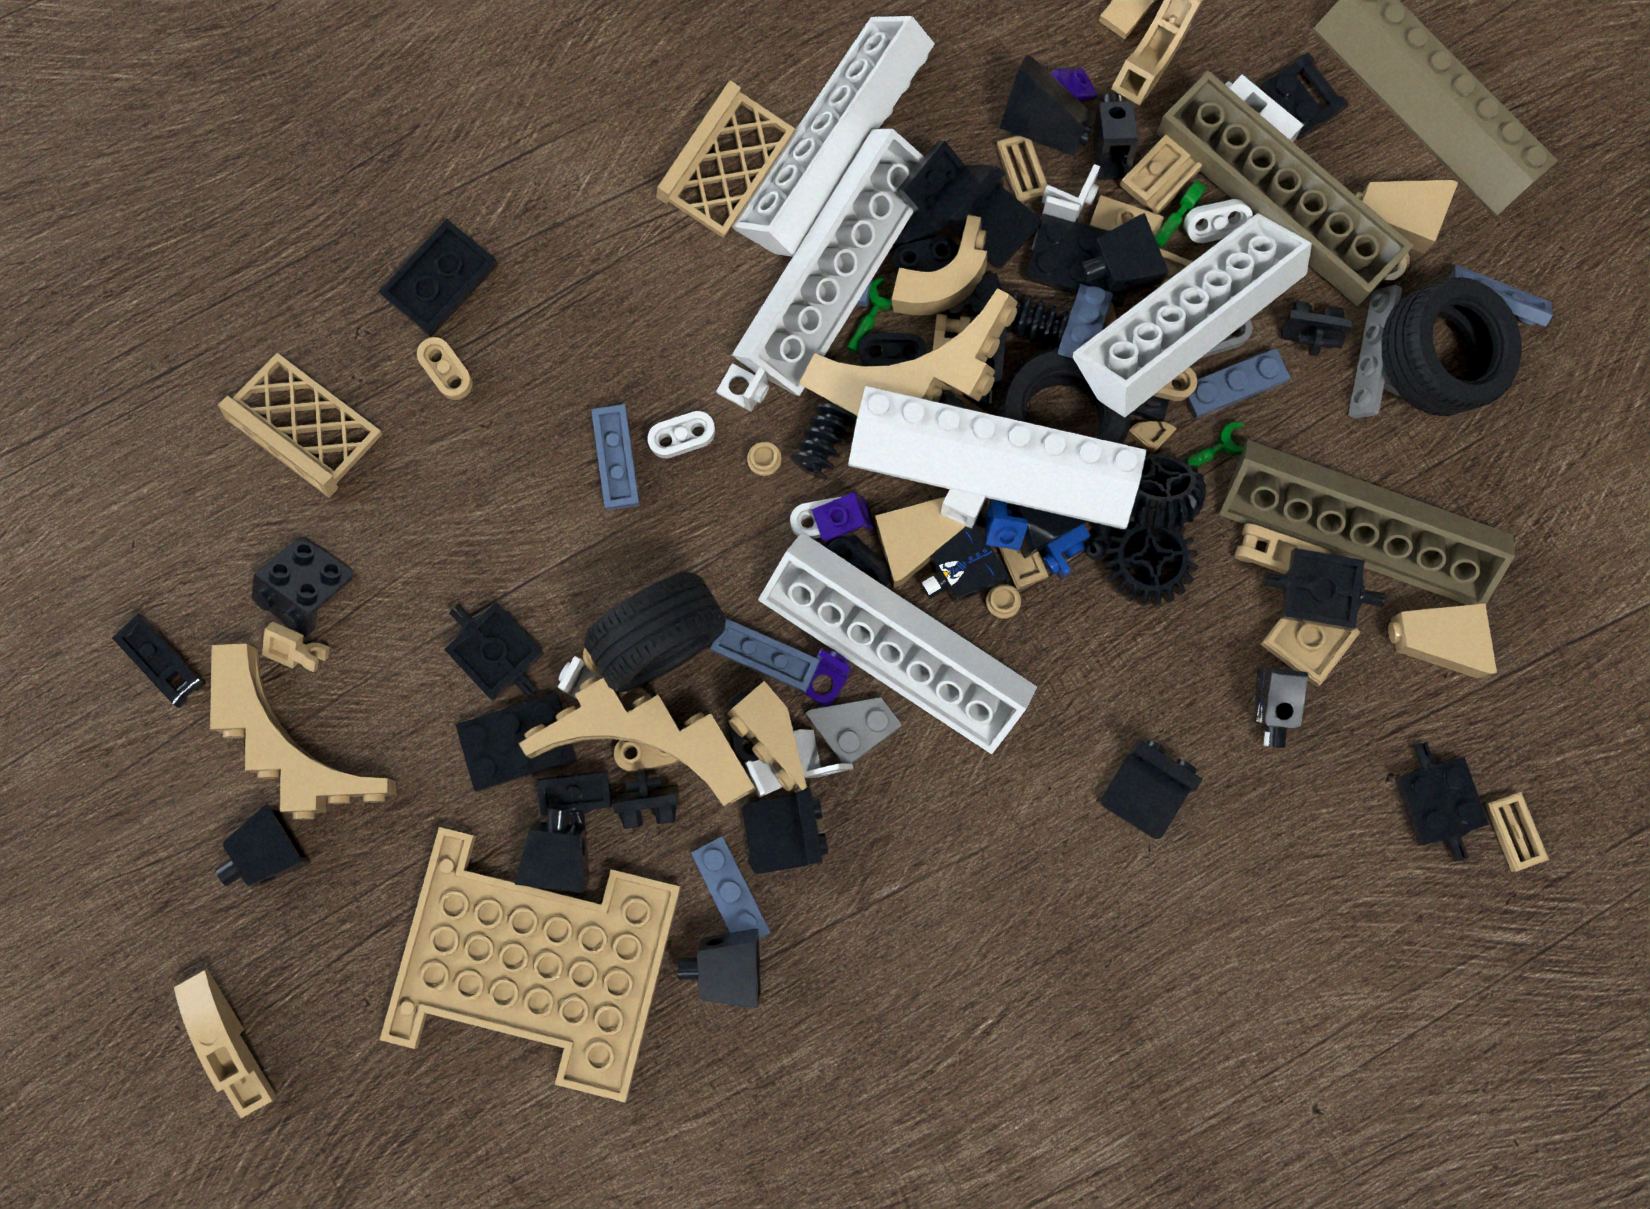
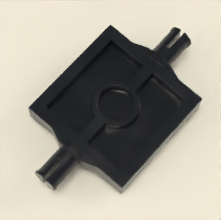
(1323, 589)
(494, 651)
(1441, 801)

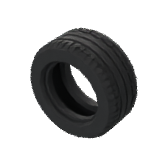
(1489, 335)
(1049, 370)
(654, 631)

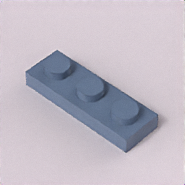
(1524, 305)
(1085, 318)
(1237, 383)
(615, 457)
(766, 656)
(729, 888)

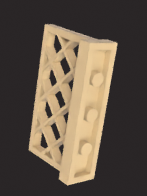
(697, 151)
(287, 449)

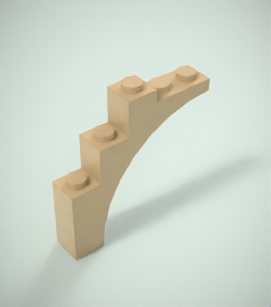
(956, 364)
(242, 706)
(649, 723)

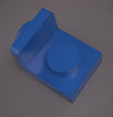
(1002, 528)
(1068, 544)

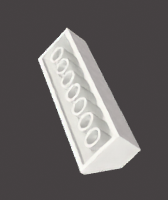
(833, 132)
(832, 263)
(1192, 313)
(996, 457)
(897, 643)

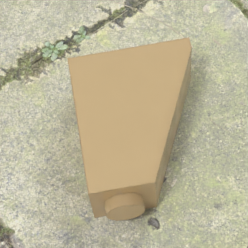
(1411, 207)
(913, 536)
(1447, 637)

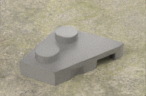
(854, 727)

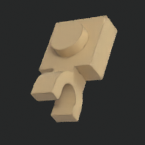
(288, 648)

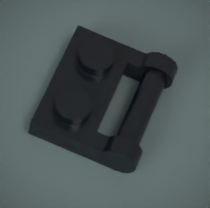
(1295, 99)

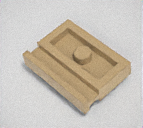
(1160, 175)

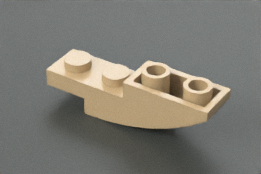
(219, 1046)

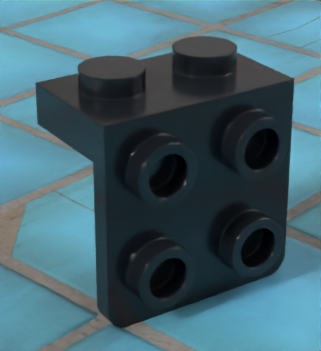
(943, 185)
(1003, 218)
(299, 584)
(1150, 788)
(784, 833)

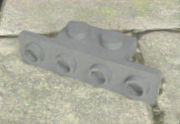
(1370, 373)

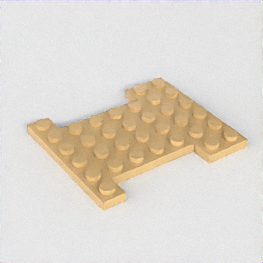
(535, 965)

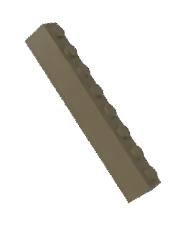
(1436, 99)
(1284, 184)
(1368, 524)

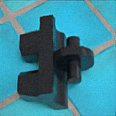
(1315, 329)
(631, 803)

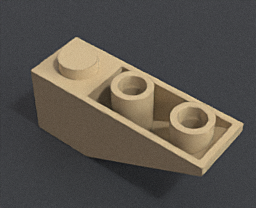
(769, 728)

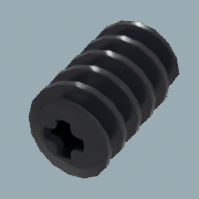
(1038, 322)
(821, 439)

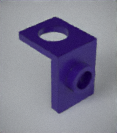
(1076, 83)
(843, 516)
(835, 667)

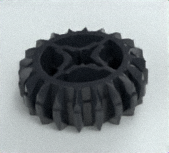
(1168, 492)
(1151, 573)

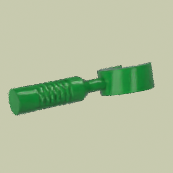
(1187, 203)
(868, 320)
(1225, 444)

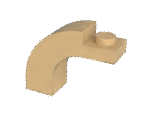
(1156, 49)
(943, 289)

